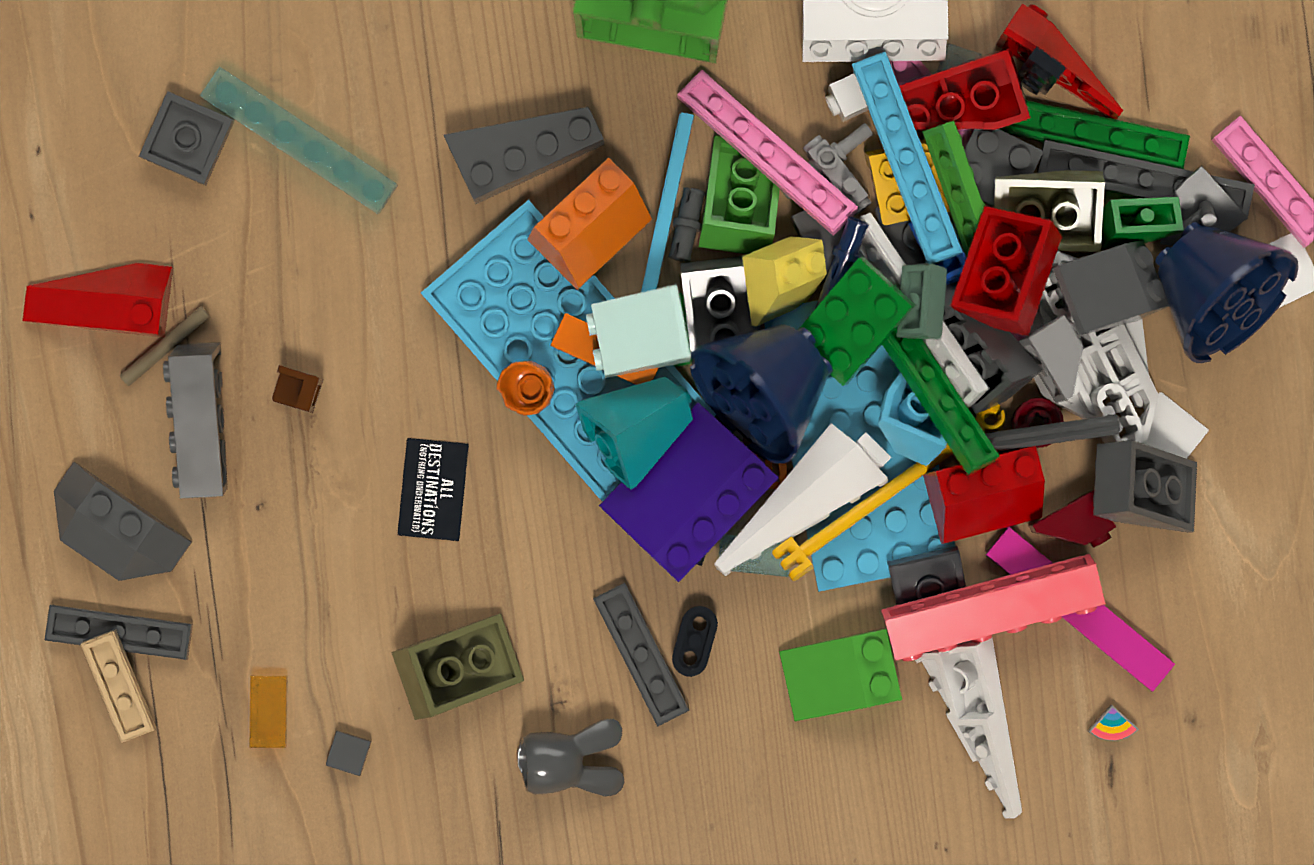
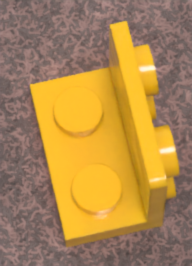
(888, 196)

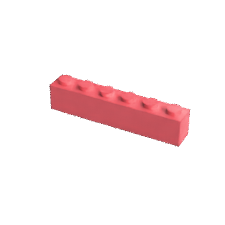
(993, 607)

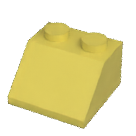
(782, 276)

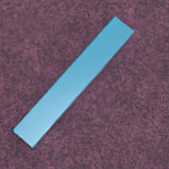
(906, 158)
(667, 202)

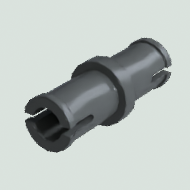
(687, 224)

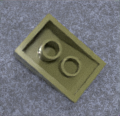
(1066, 197)
(457, 667)

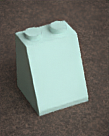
(639, 332)

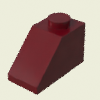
(1076, 523)

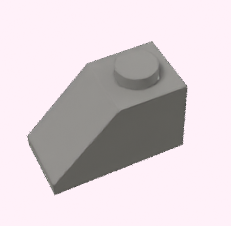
(1058, 353)

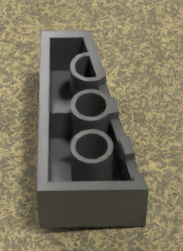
(519, 150)
(994, 354)

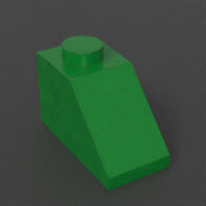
(1140, 220)

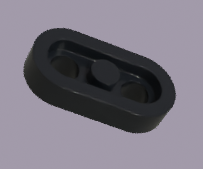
(696, 641)

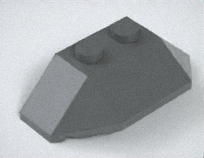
(113, 528)

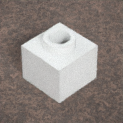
(846, 98)

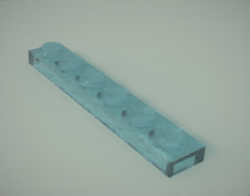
(299, 140)

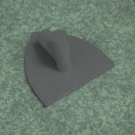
(1206, 203)

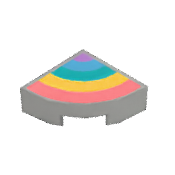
(1112, 726)

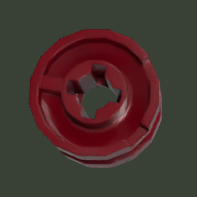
(1036, 408)

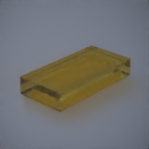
(268, 711)

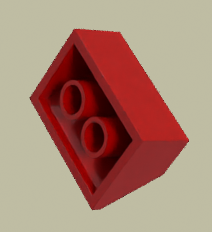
(1007, 270)
(989, 498)

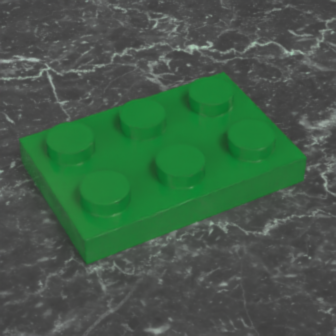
(856, 319)

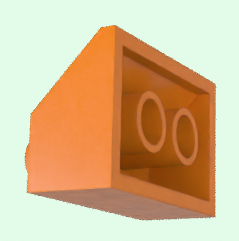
(591, 224)

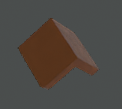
(297, 389)

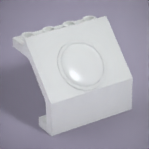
(868, 27)

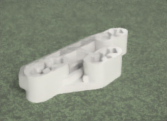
(1095, 374)

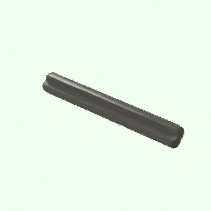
(1055, 433)

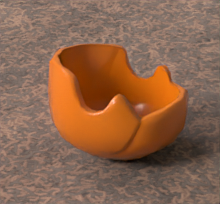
(526, 387)

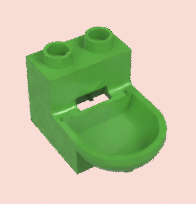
(661, 26)

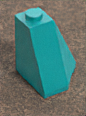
(636, 425)

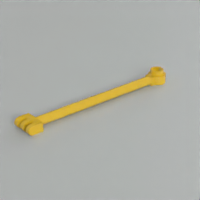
(800, 553)

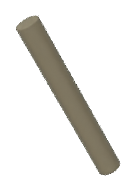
(164, 346)

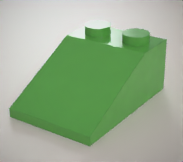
(737, 204)
(840, 675)

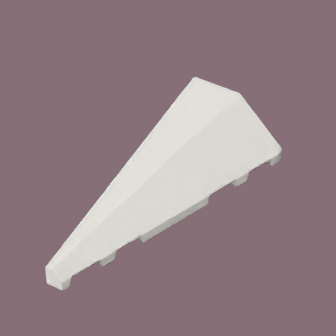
(821, 482)
(974, 697)

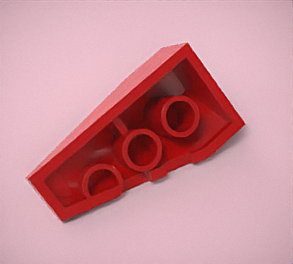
(1032, 30)
(972, 94)
(112, 300)

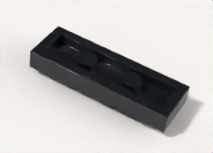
(1040, 72)

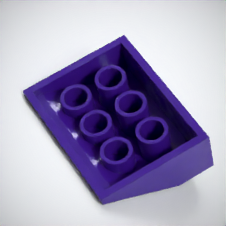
(690, 494)

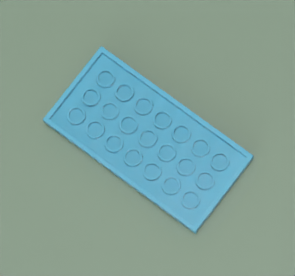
(508, 309)
(900, 525)

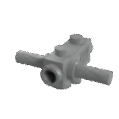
(829, 163)

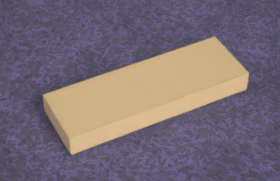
(118, 686)

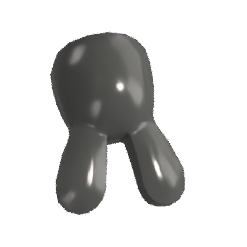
(554, 760)

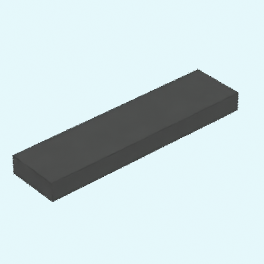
(136, 633)
(641, 654)

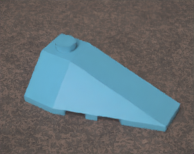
(909, 425)

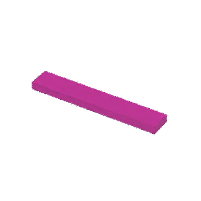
(1099, 627)

